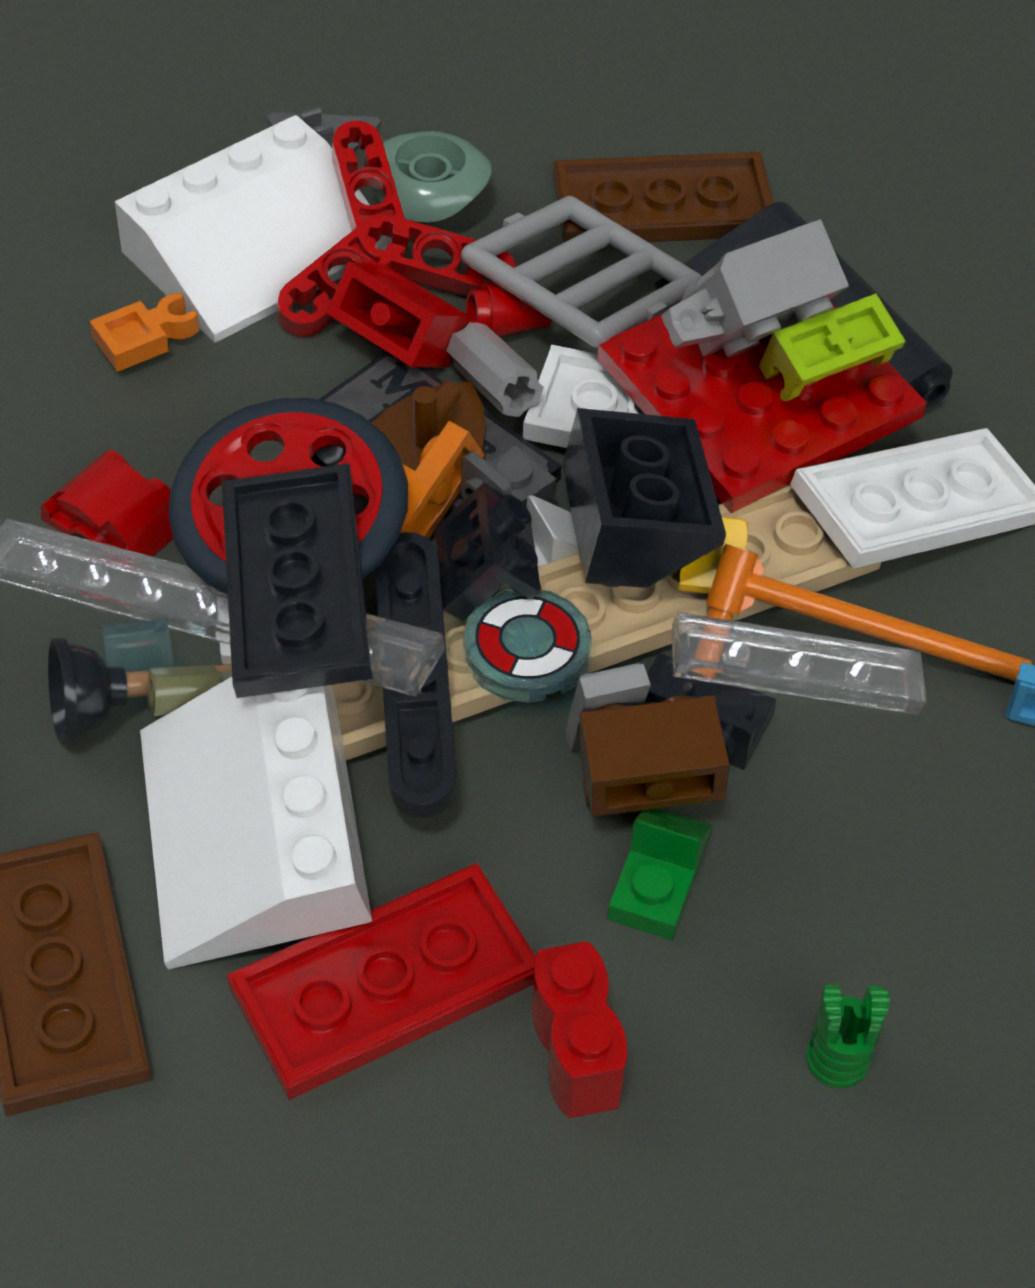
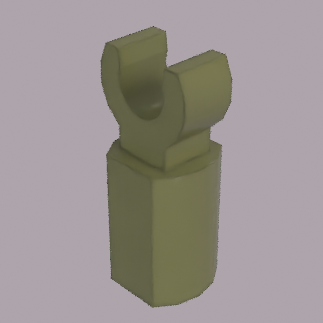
(175, 686)

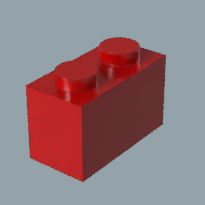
(396, 314)

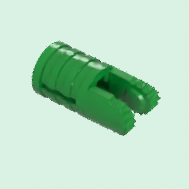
(846, 1021)

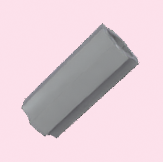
(495, 369)

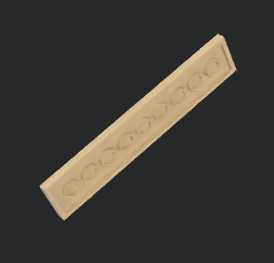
(623, 618)

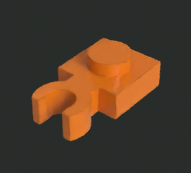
(139, 333)

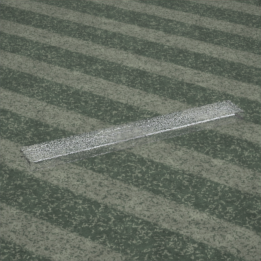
(163, 589)

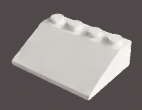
(239, 225)
(251, 823)

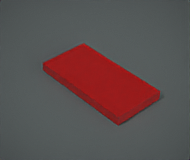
(383, 982)

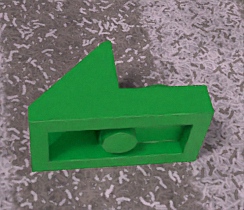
(659, 872)

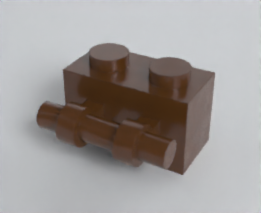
(653, 755)

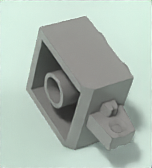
(758, 292)

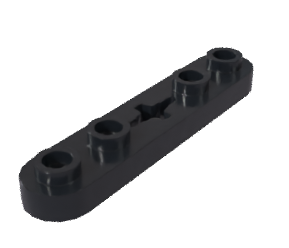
(421, 726)

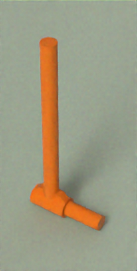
(741, 581)

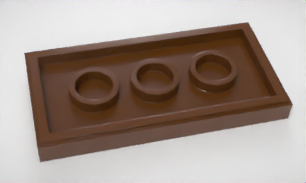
(667, 194)
(63, 979)

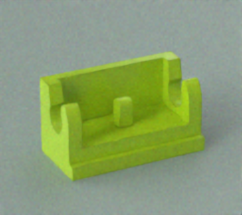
(831, 344)

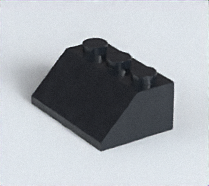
(639, 496)

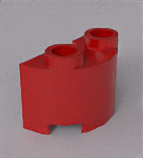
(113, 507)

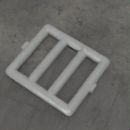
(564, 306)

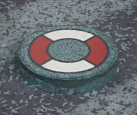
(527, 645)

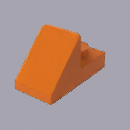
(437, 479)

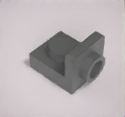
(508, 474)

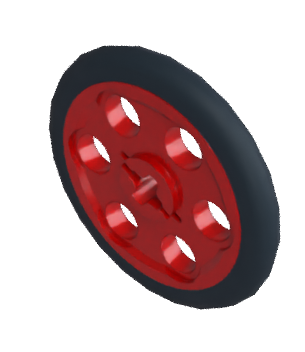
(302, 429)

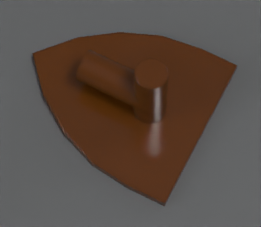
(425, 414)

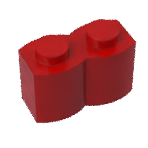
(578, 1029)

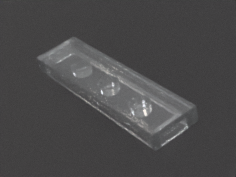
(797, 663)

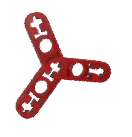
(367, 226)

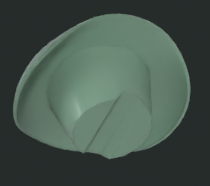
(435, 174)

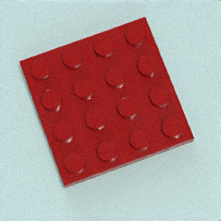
(744, 426)

